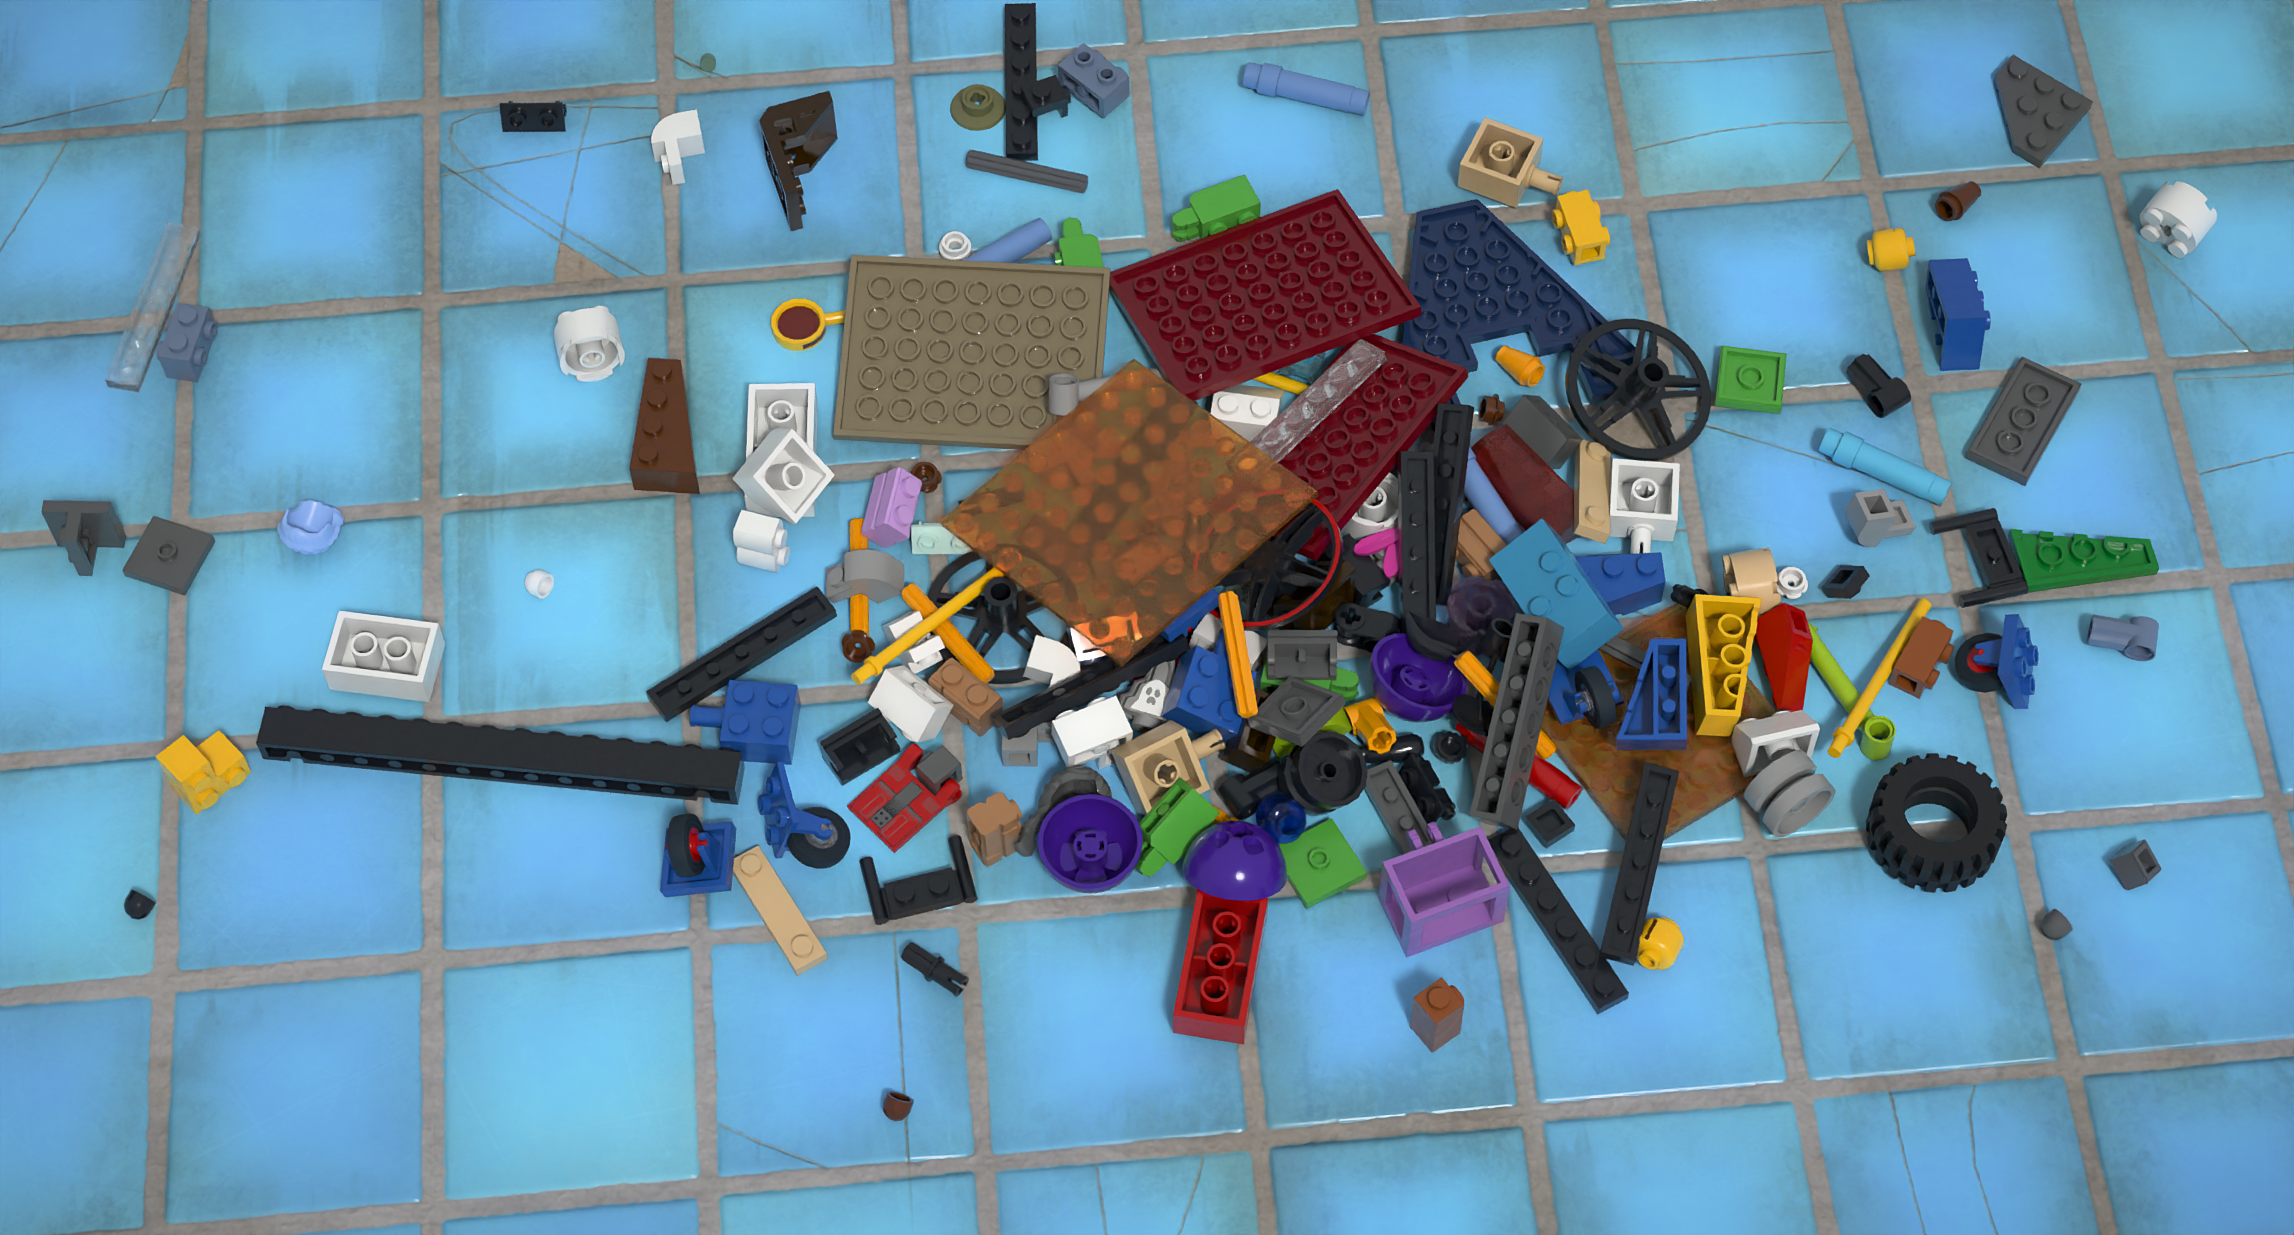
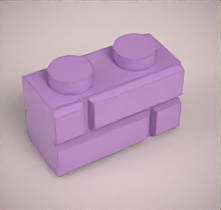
(891, 507)

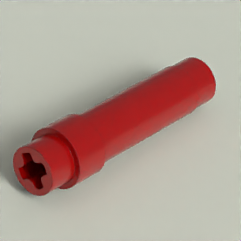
(1543, 775)

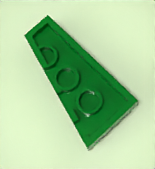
(2064, 561)

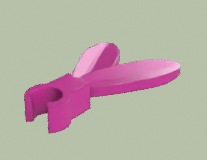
(1380, 541)

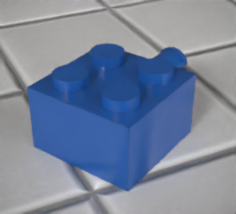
(1203, 692)
(755, 720)

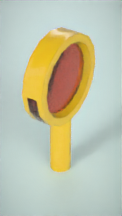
(802, 324)

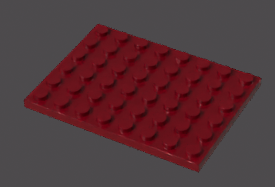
(1262, 296)

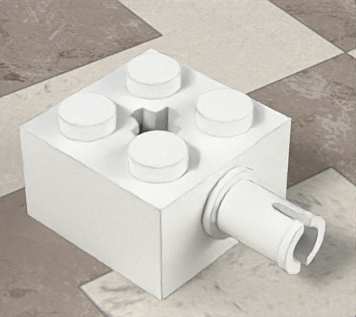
(1643, 502)

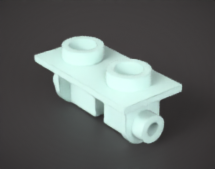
(935, 539)

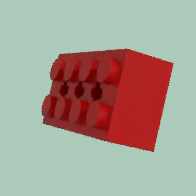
(1234, 983)

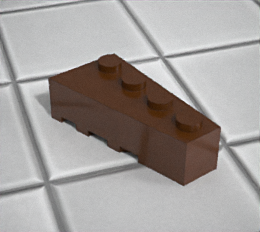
(663, 437)

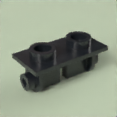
(533, 117)
(1420, 780)

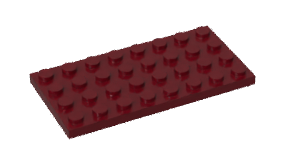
(1364, 434)

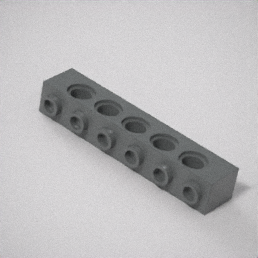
(1516, 721)

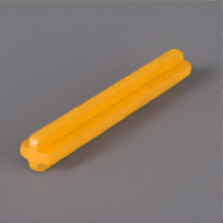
(859, 603)
(949, 635)
(1237, 654)
(1488, 687)

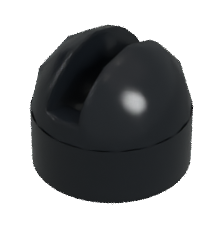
(138, 905)

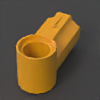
(1370, 725)

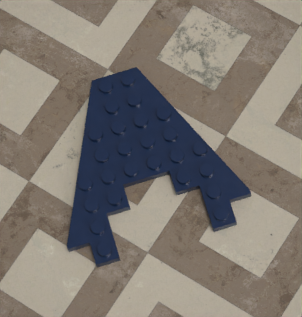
(1486, 285)

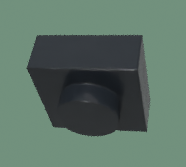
(1845, 582)
(1550, 823)

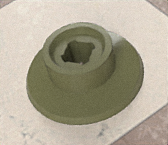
(975, 116)

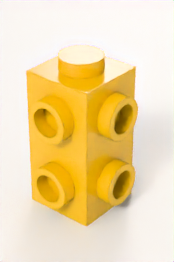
(1580, 227)

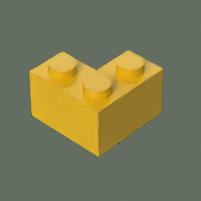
(204, 771)

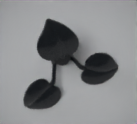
(1438, 641)

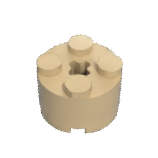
(1752, 575)

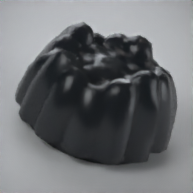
(1450, 747)

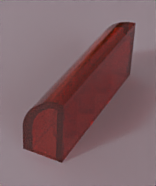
(1526, 482)

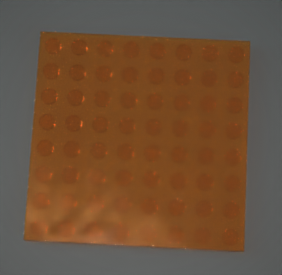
(1128, 511)

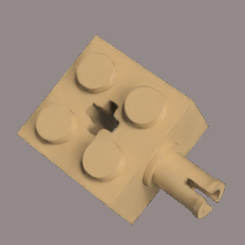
(1505, 164)
(1167, 751)

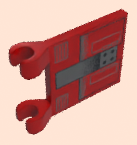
(899, 803)

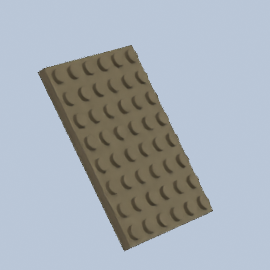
(964, 348)

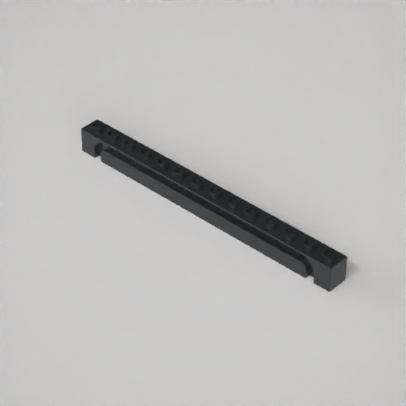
(501, 754)

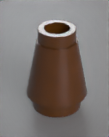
(1956, 201)

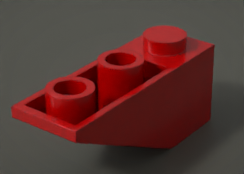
(1786, 654)

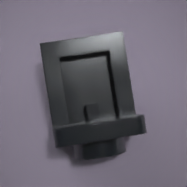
(1046, 96)

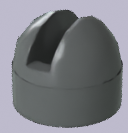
(2055, 925)

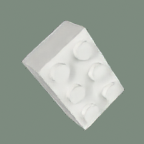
(383, 656)

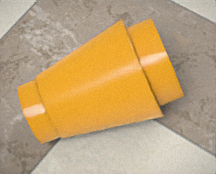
(1521, 366)

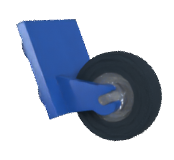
(1585, 692)
(812, 835)

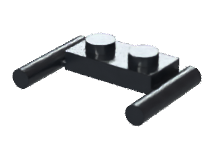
(1991, 554)
(920, 892)

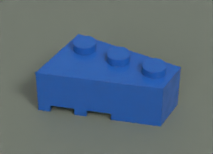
(1958, 311)
(1627, 580)
(1659, 702)

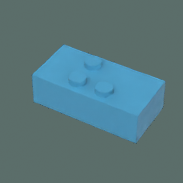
(1554, 586)

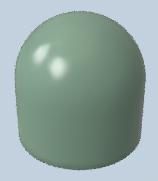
(707, 62)

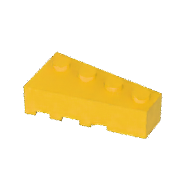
(1719, 657)

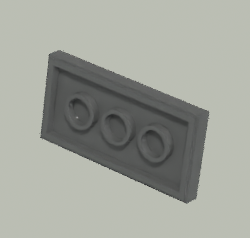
(2023, 421)

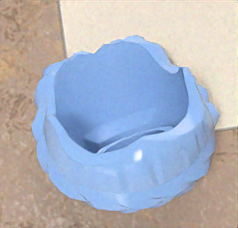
(310, 527)

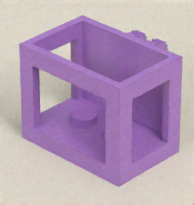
(1441, 889)

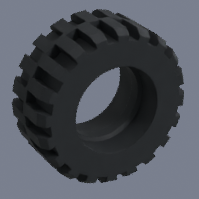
(1951, 786)

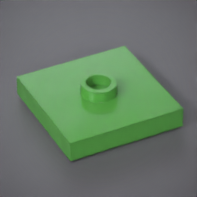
(1750, 379)
(1321, 864)

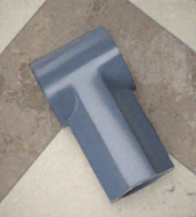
(2135, 636)

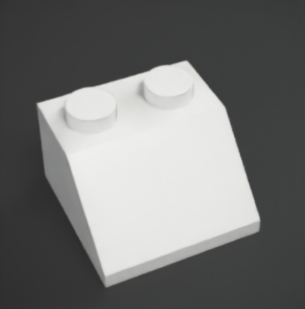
(1247, 408)
(784, 475)
(1767, 739)

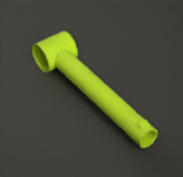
(1848, 696)

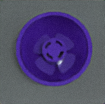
(1411, 683)
(1090, 828)
(1235, 862)

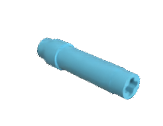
(1855, 453)

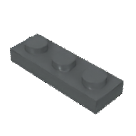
(1395, 805)

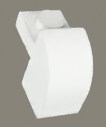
(675, 138)
(922, 653)
(1050, 662)

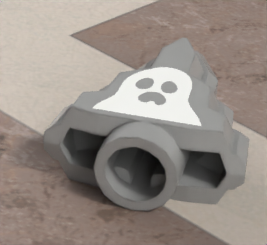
(1147, 697)

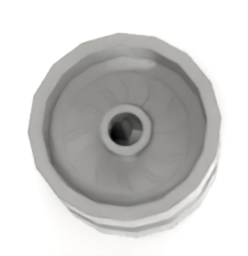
(1789, 793)

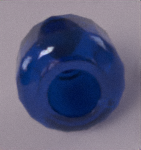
(1281, 818)

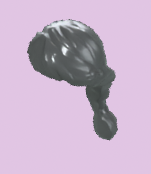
(1062, 786)

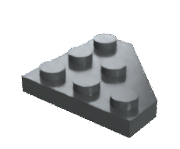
(2037, 109)

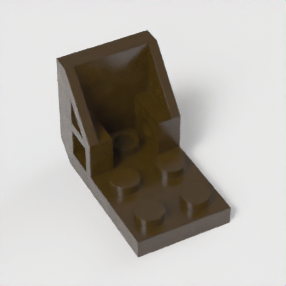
(800, 130)
(1324, 612)

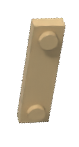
(1592, 491)
(778, 911)

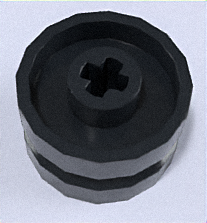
(1323, 773)

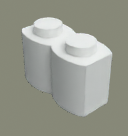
(761, 541)

